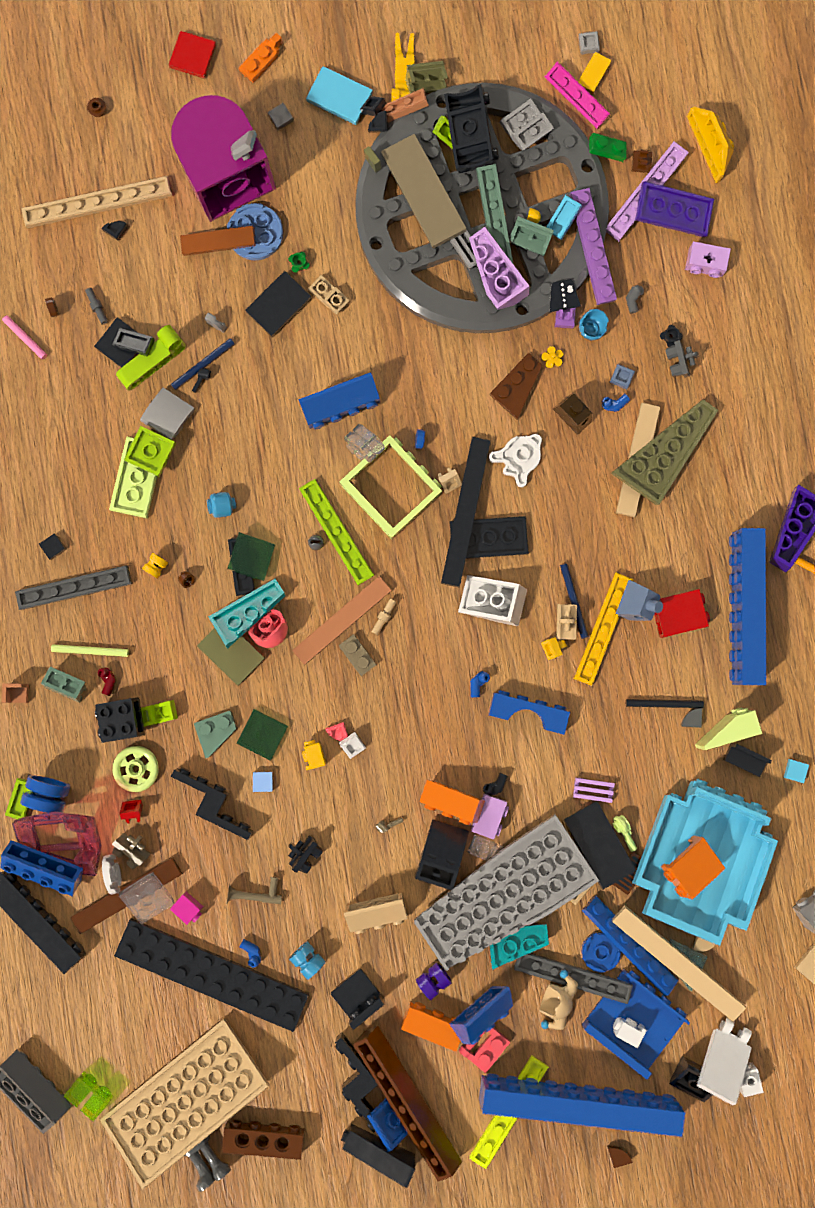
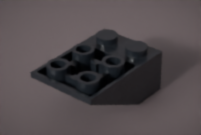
(442, 854)

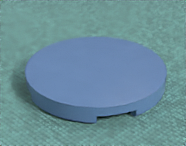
(267, 230)

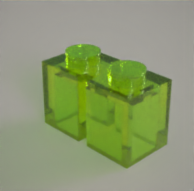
(96, 1103)

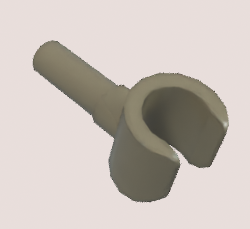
(382, 827)

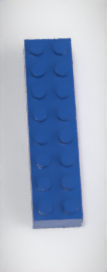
(748, 607)

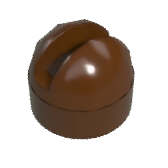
(182, 579)

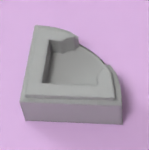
(211, 320)

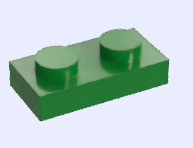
(607, 147)

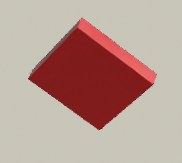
(192, 54)

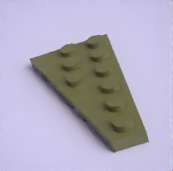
(661, 459)

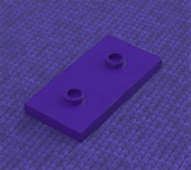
(674, 209)

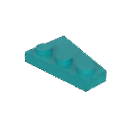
(519, 944)

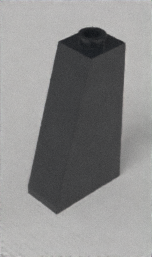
(369, 1148)

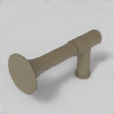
(266, 898)

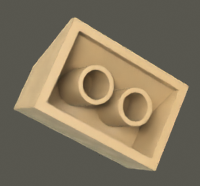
(376, 913)

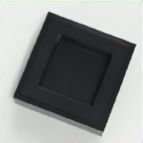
(373, 106)
(52, 546)

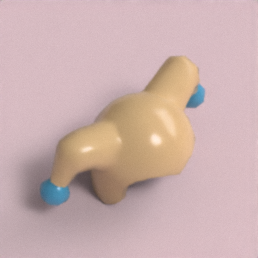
(558, 1002)

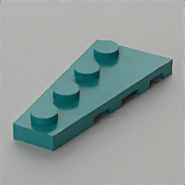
(242, 614)

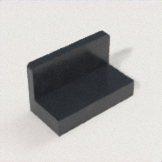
(746, 759)

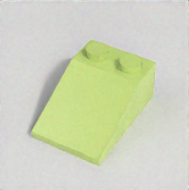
(731, 728)

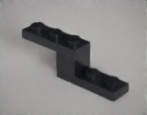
(212, 803)
(360, 1082)

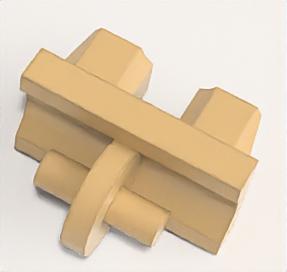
(566, 621)

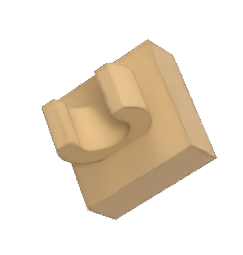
(449, 481)

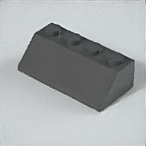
(32, 1092)

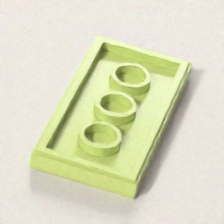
(132, 488)

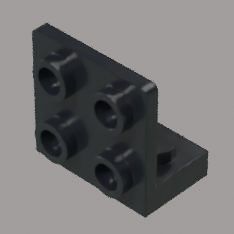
(358, 998)

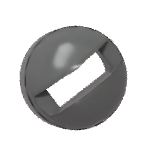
(315, 546)

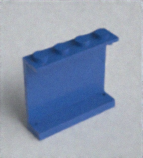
(643, 1007)

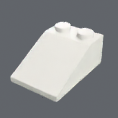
(493, 600)

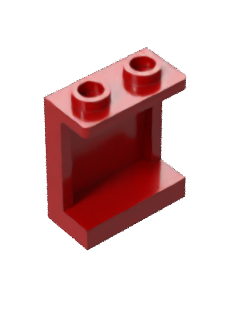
(682, 613)

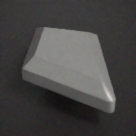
(243, 145)

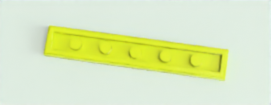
(501, 1125)

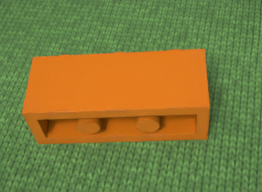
(451, 802)
(430, 1026)

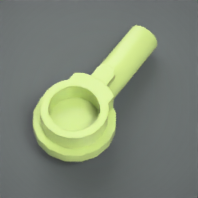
(622, 825)

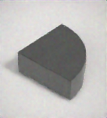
(693, 718)

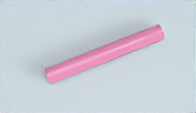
(24, 337)

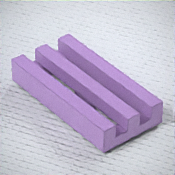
(590, 797)

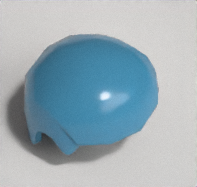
(593, 324)

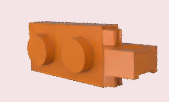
(261, 58)

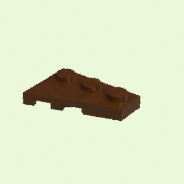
(516, 386)

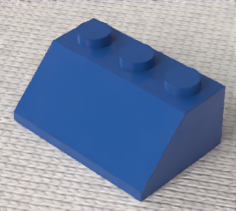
(482, 1014)

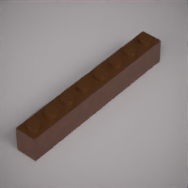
(408, 1103)

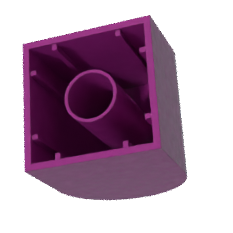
(203, 144)

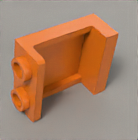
(693, 868)

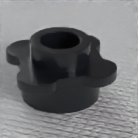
(671, 330)

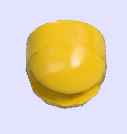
(534, 215)

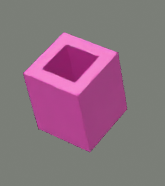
(187, 908)

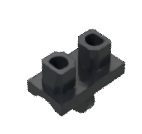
(301, 852)

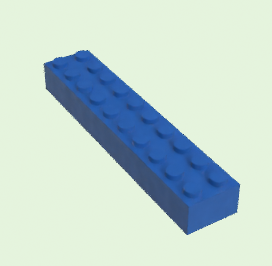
(581, 1105)

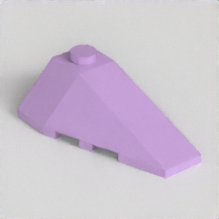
(499, 276)

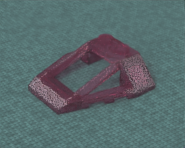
(83, 825)

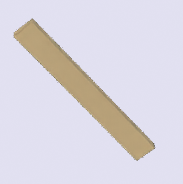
(97, 202)
(679, 963)

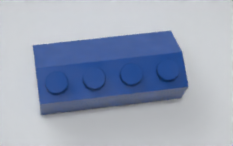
(340, 401)

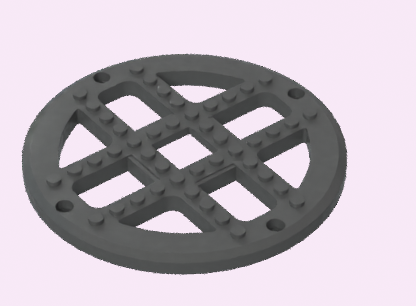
(396, 269)

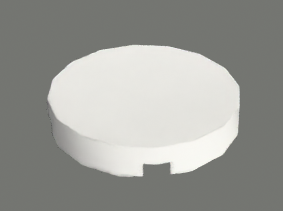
(111, 874)

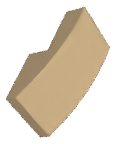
(328, 295)

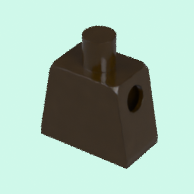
(574, 413)

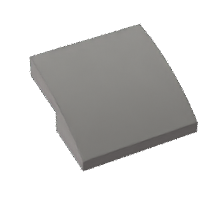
(526, 125)
(167, 414)

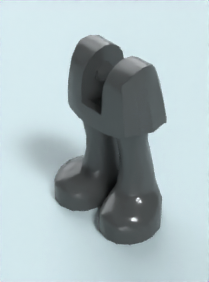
(218, 1167)

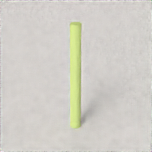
(89, 650)

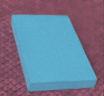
(338, 95)

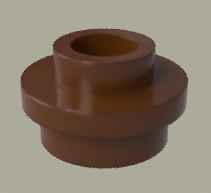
(96, 112)

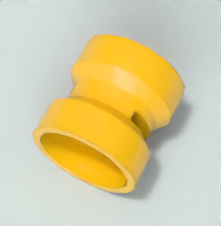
(152, 569)

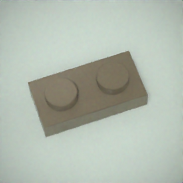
(357, 655)

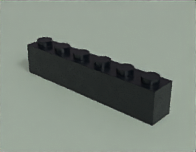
(38, 923)

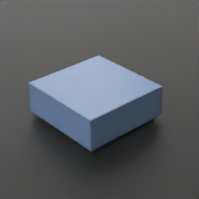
(262, 781)

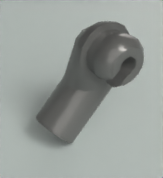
(632, 296)

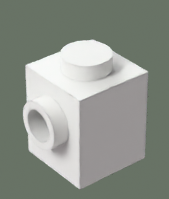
(751, 1082)

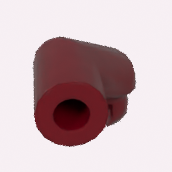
(109, 680)

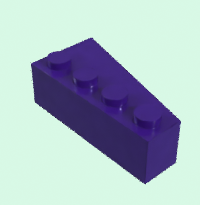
(795, 529)

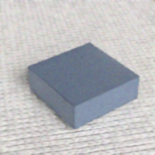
(622, 376)

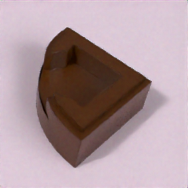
(619, 1156)

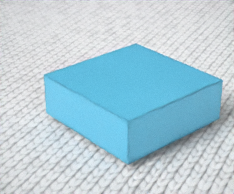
(796, 771)

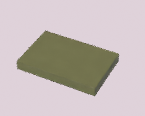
(236, 661)

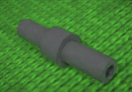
(96, 305)

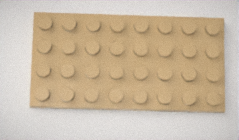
(184, 1103)

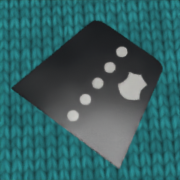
(563, 295)

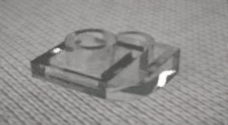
(483, 847)

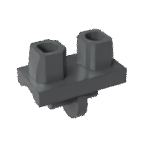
(682, 367)

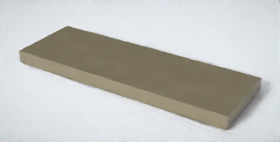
(423, 191)

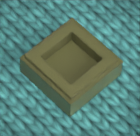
(372, 159)

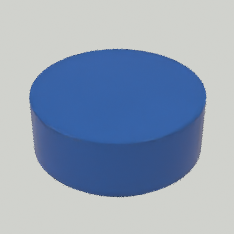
(419, 439)

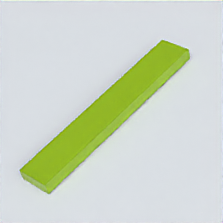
(336, 532)

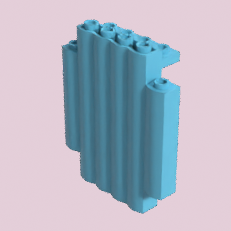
(734, 836)

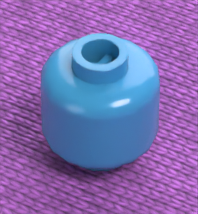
(221, 504)

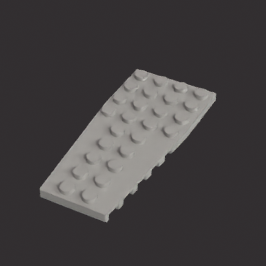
(507, 893)

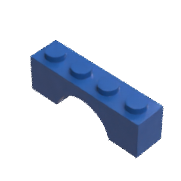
(553, 719)

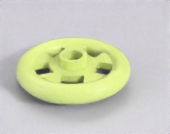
(123, 780)

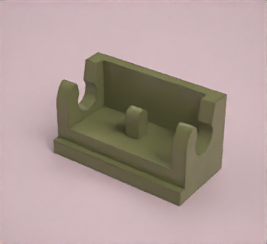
(426, 75)

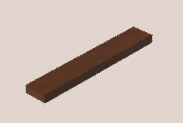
(112, 903)

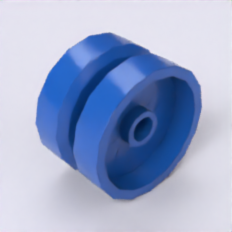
(45, 794)

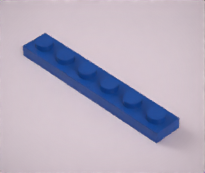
(639, 956)

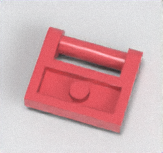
(488, 1051)

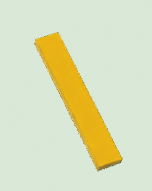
(601, 631)

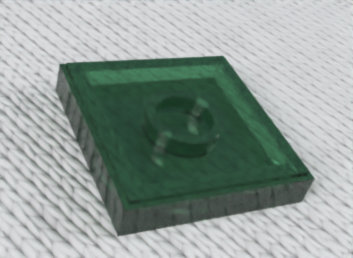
(251, 556)
(262, 734)

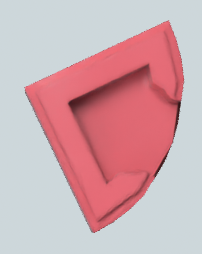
(337, 731)

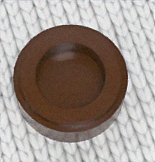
(52, 308)

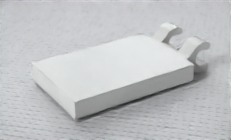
(725, 1062)

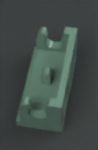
(531, 236)
(64, 684)

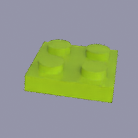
(150, 451)

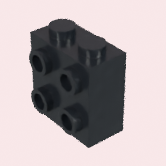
(119, 720)

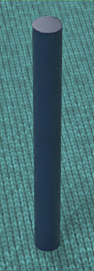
(202, 364)
(574, 600)

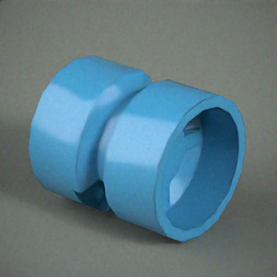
(310, 966)

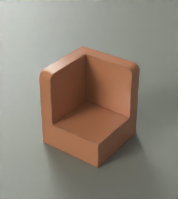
(15, 693)

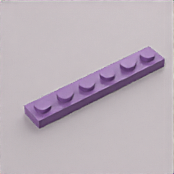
(593, 248)

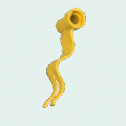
(401, 66)

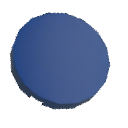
(600, 952)

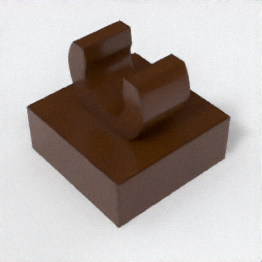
(641, 161)

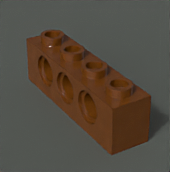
(254, 1146)

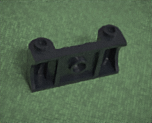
(470, 129)

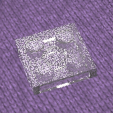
(146, 898)

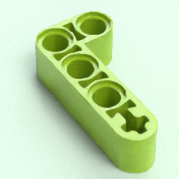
(162, 352)

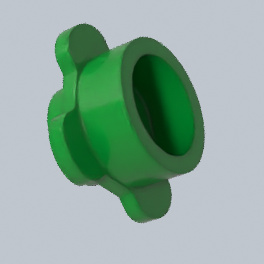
(298, 257)

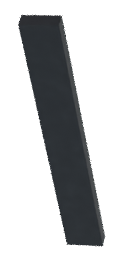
(465, 512)

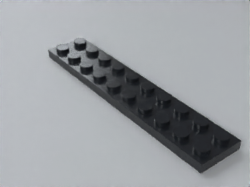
(211, 974)

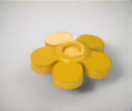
(552, 357)

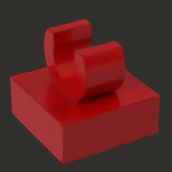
(131, 810)

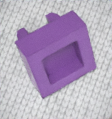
(565, 318)

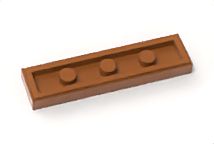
(218, 240)

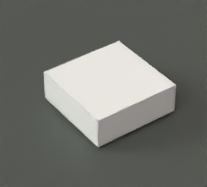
(352, 745)

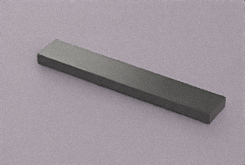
(73, 587)
(587, 980)

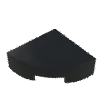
(379, 123)
(115, 229)

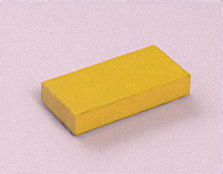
(594, 72)

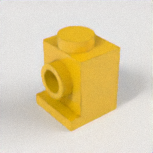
(313, 755)

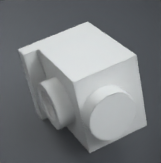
(629, 1031)

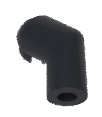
(496, 787)

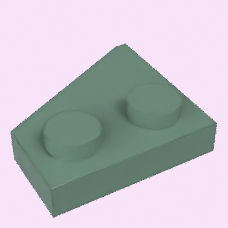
(215, 731)

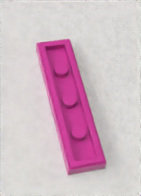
(577, 95)

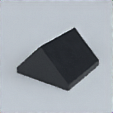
(686, 1079)

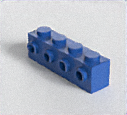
(41, 868)

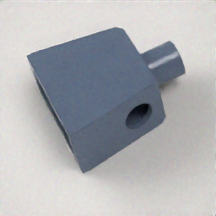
(639, 603)

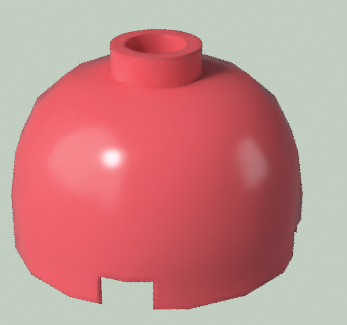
(269, 630)

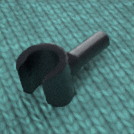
(202, 374)

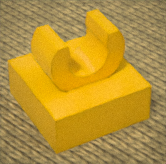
(553, 648)

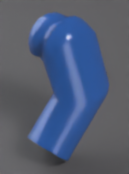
(615, 405)
(477, 681)
(253, 952)

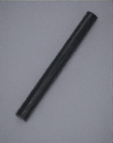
(664, 703)

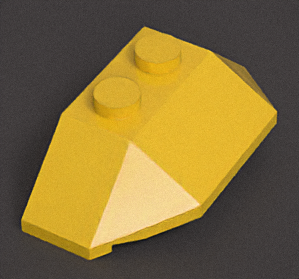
(712, 140)

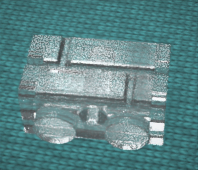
(363, 443)

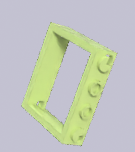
(420, 470)

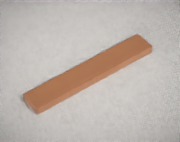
(341, 620)

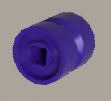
(429, 986)

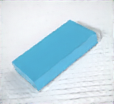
(564, 217)

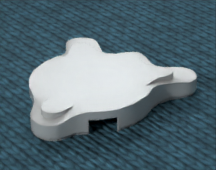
(520, 457)

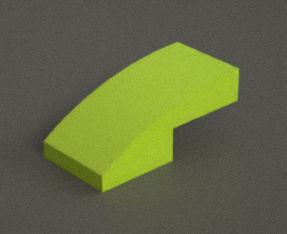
(159, 713)

